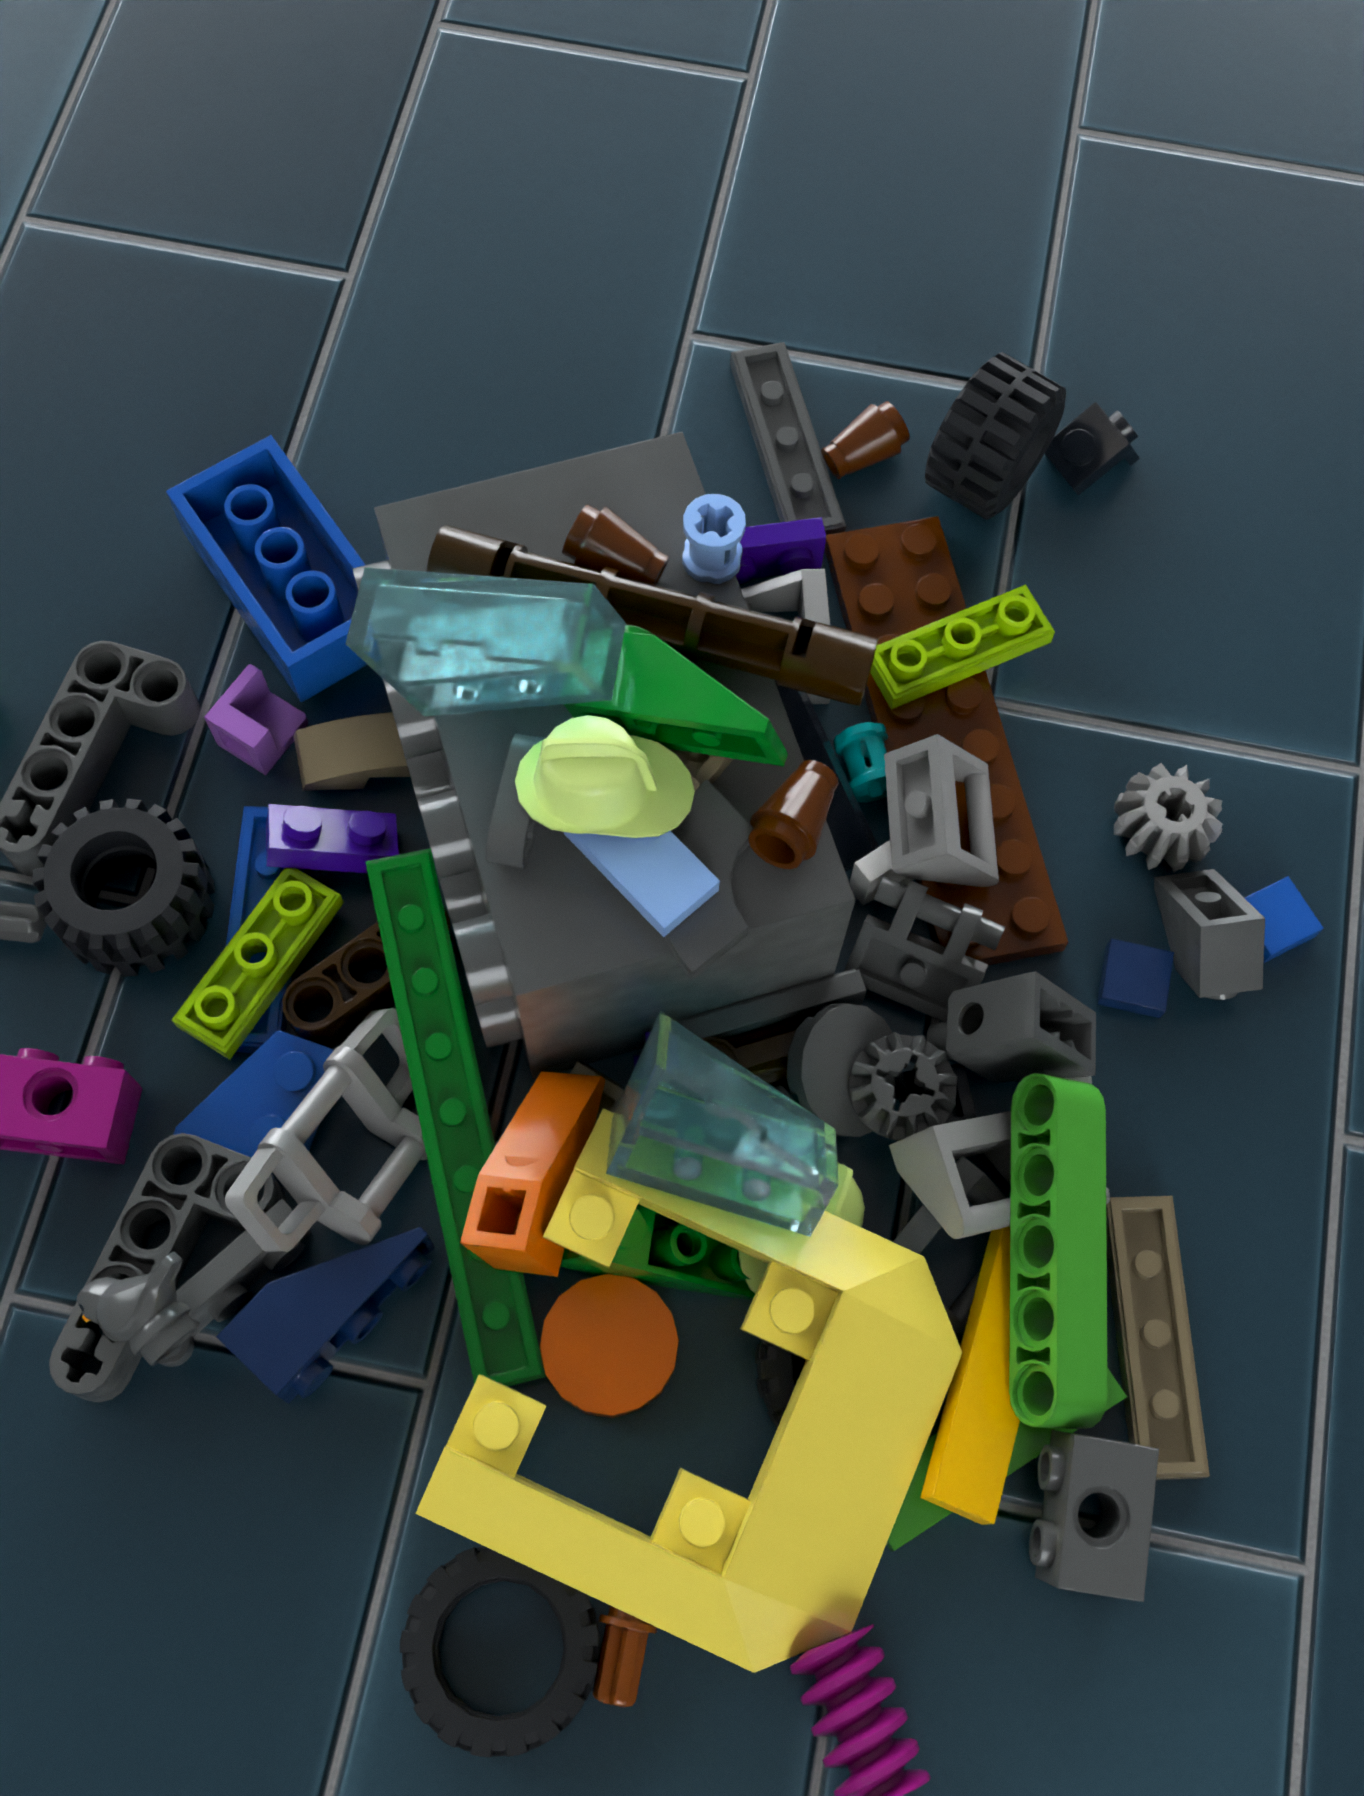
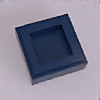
(1135, 978)

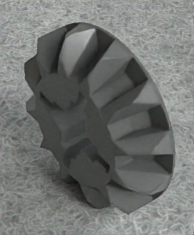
(874, 1098)

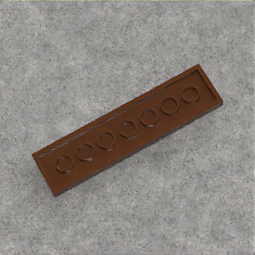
(892, 584)

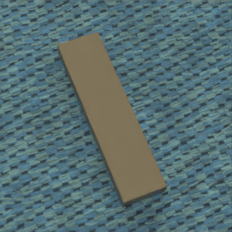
(1155, 1334)

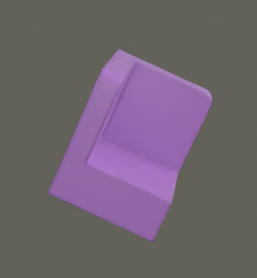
(254, 721)

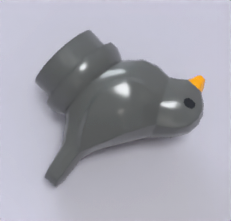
(141, 1310)

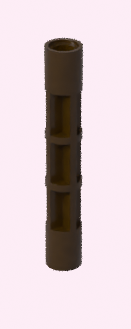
(796, 652)

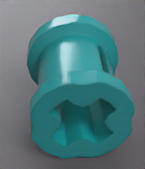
(866, 782)

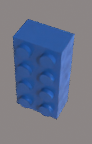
(276, 561)

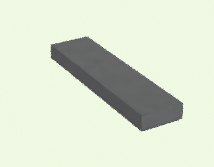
(785, 436)

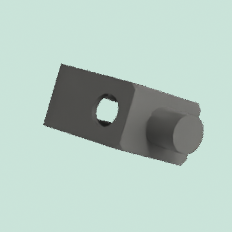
(1018, 1030)

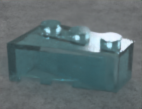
(486, 640)
(720, 1135)

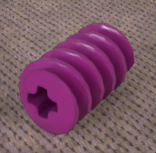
(857, 1718)

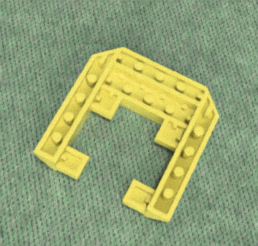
(721, 1568)

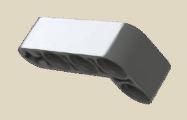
(54, 754)
(124, 1254)

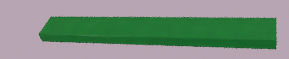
(450, 1107)

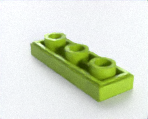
(933, 659)
(239, 992)

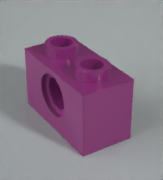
(90, 1128)

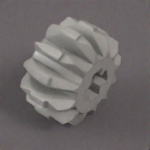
(1175, 839)

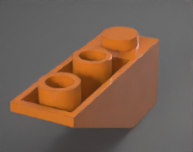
(529, 1174)

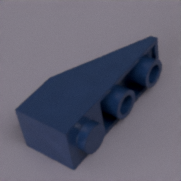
(309, 1315)

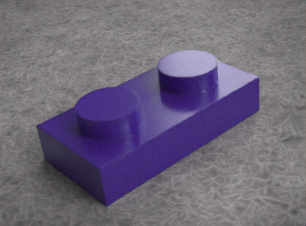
(781, 548)
(328, 838)

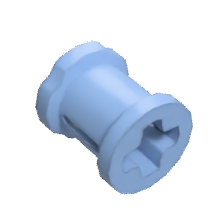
(713, 538)

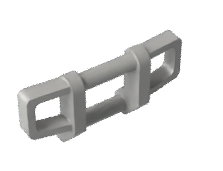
(287, 1157)

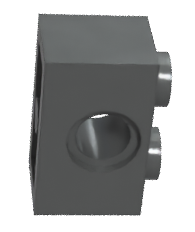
(1113, 1553)

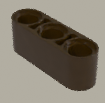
(336, 983)

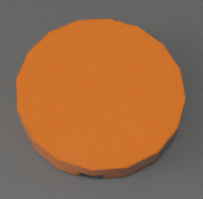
(609, 1345)

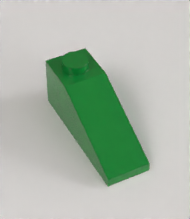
(681, 706)

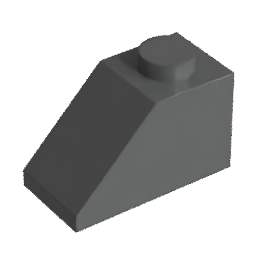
(1212, 933)

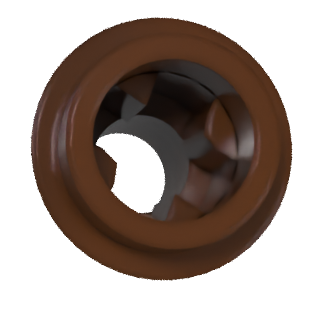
(867, 440)
(606, 540)
(794, 816)

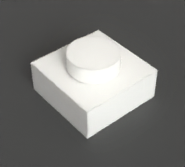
(869, 873)

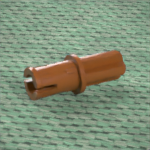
(621, 1658)

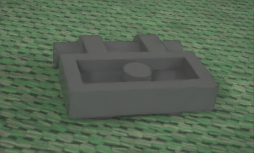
(911, 966)

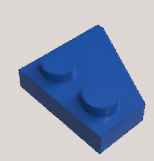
(259, 1094)

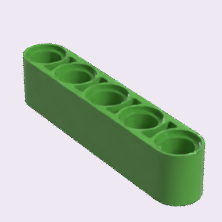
(1058, 1254)

